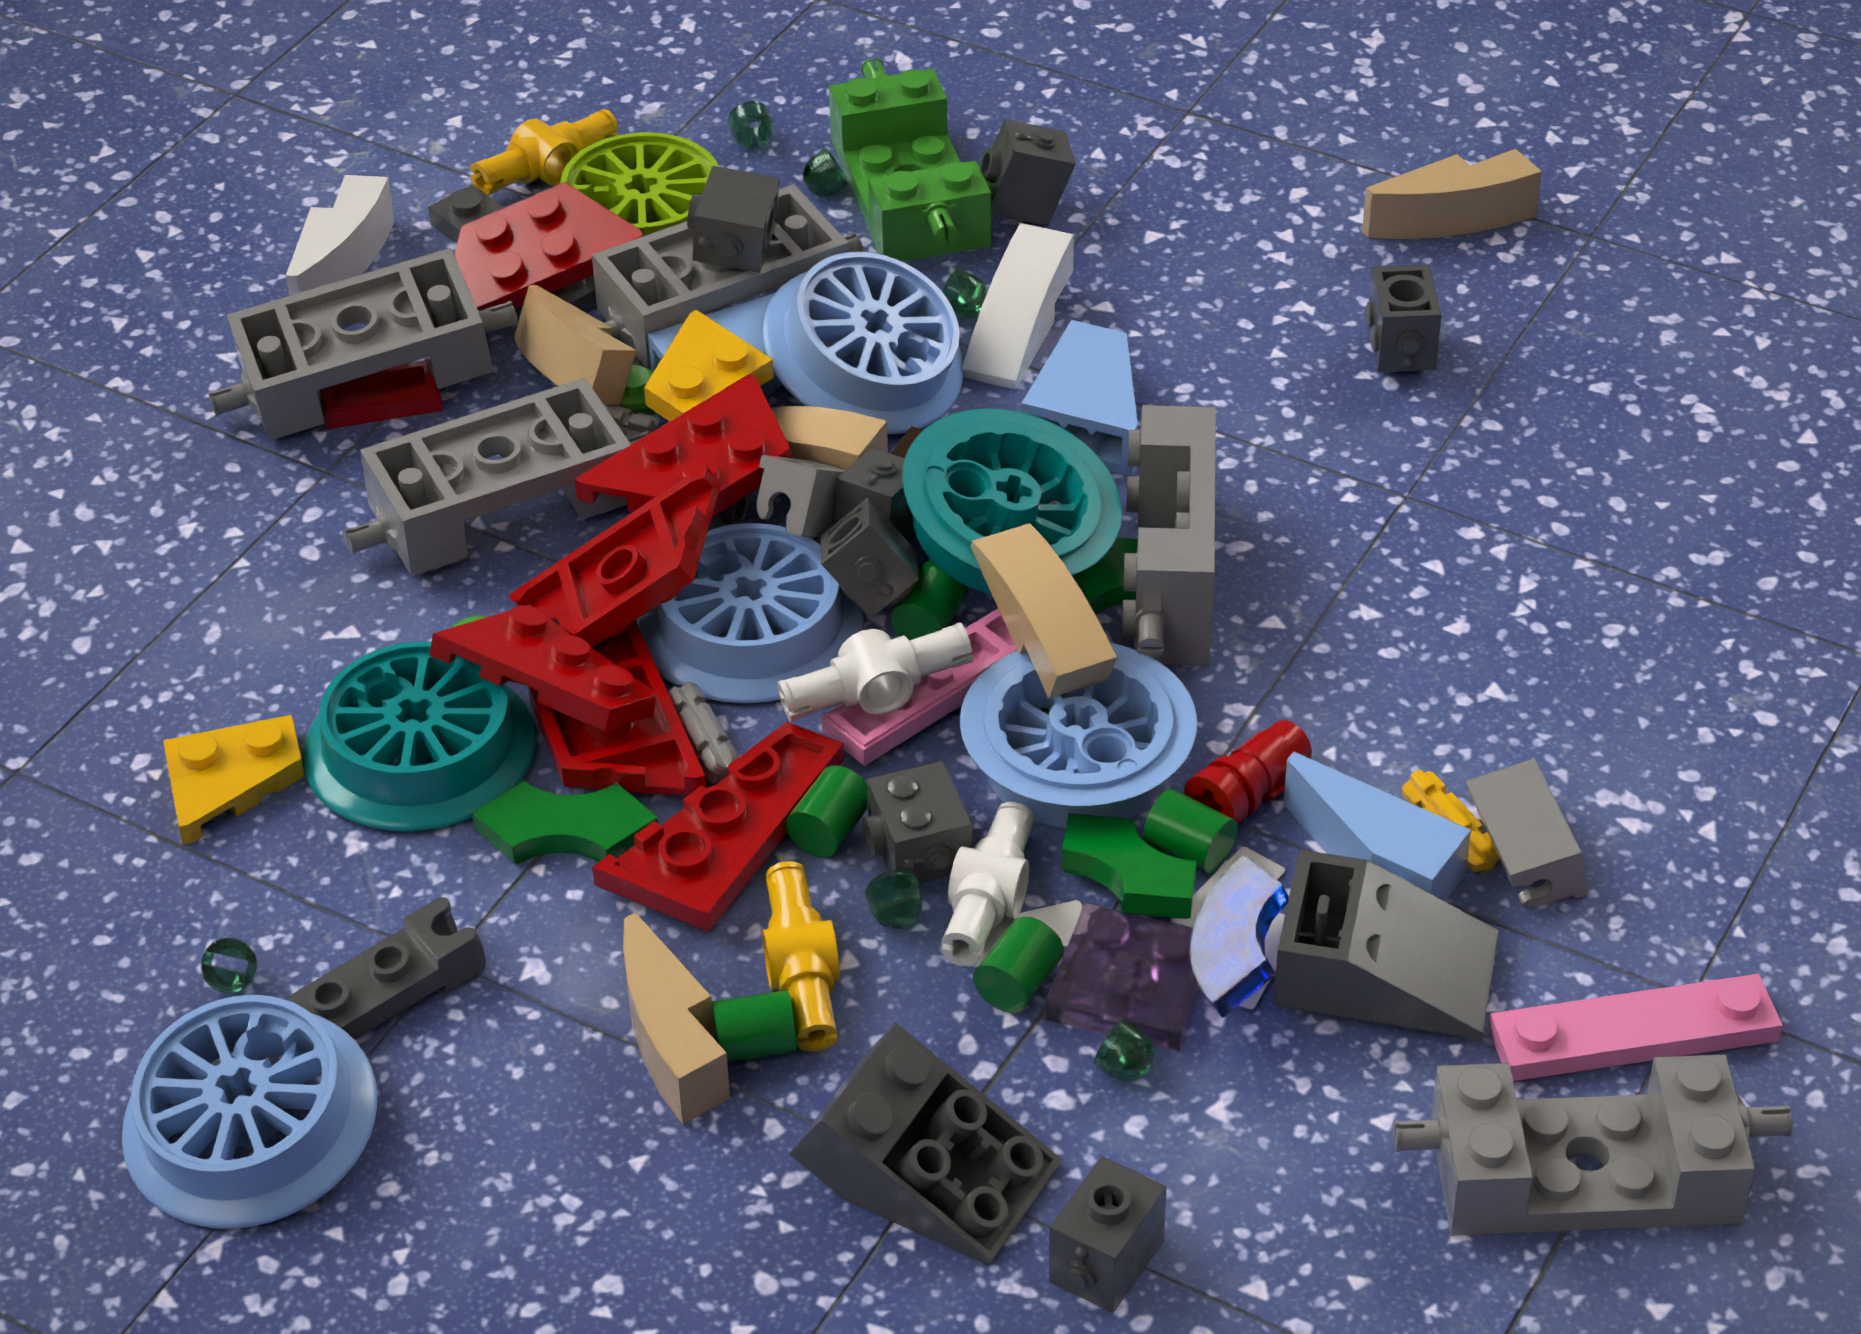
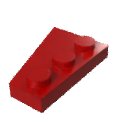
(541, 654)

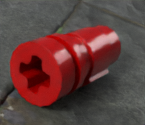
(1250, 773)

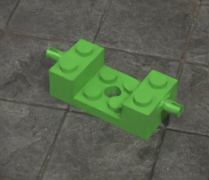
(905, 167)

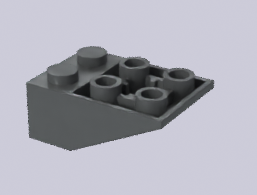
(1381, 950)
(926, 1149)

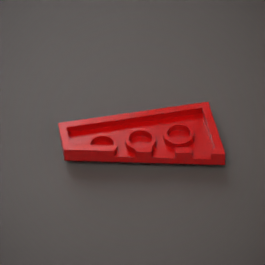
(723, 833)

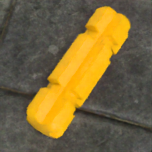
(1429, 793)

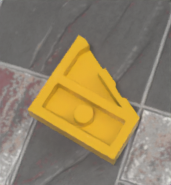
(700, 364)
(230, 770)

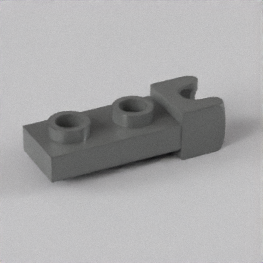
(396, 971)

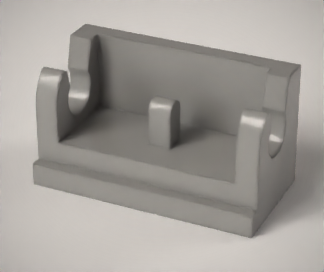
(809, 488)
(1529, 833)

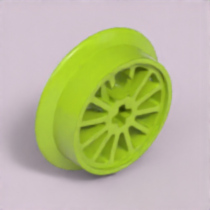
(642, 177)

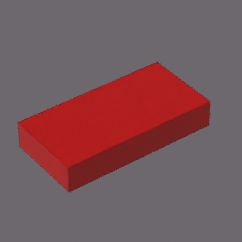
(382, 396)

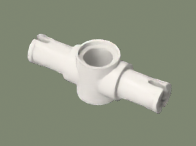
(875, 671)
(988, 884)

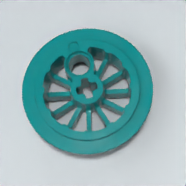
(998, 465)
(411, 712)

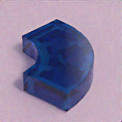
(1231, 934)

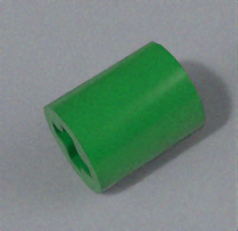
(929, 604)
(828, 811)
(1190, 830)
(1018, 964)
(755, 1025)

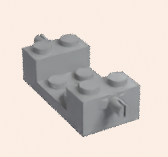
(658, 284)
(302, 346)
(441, 477)
(1175, 534)
(1664, 1153)

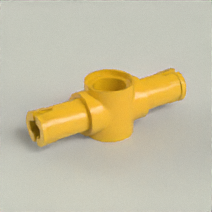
(541, 151)
(801, 955)

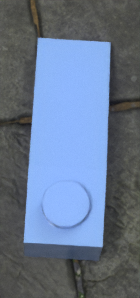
(1376, 826)

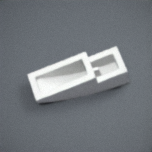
(342, 238)
(1019, 306)

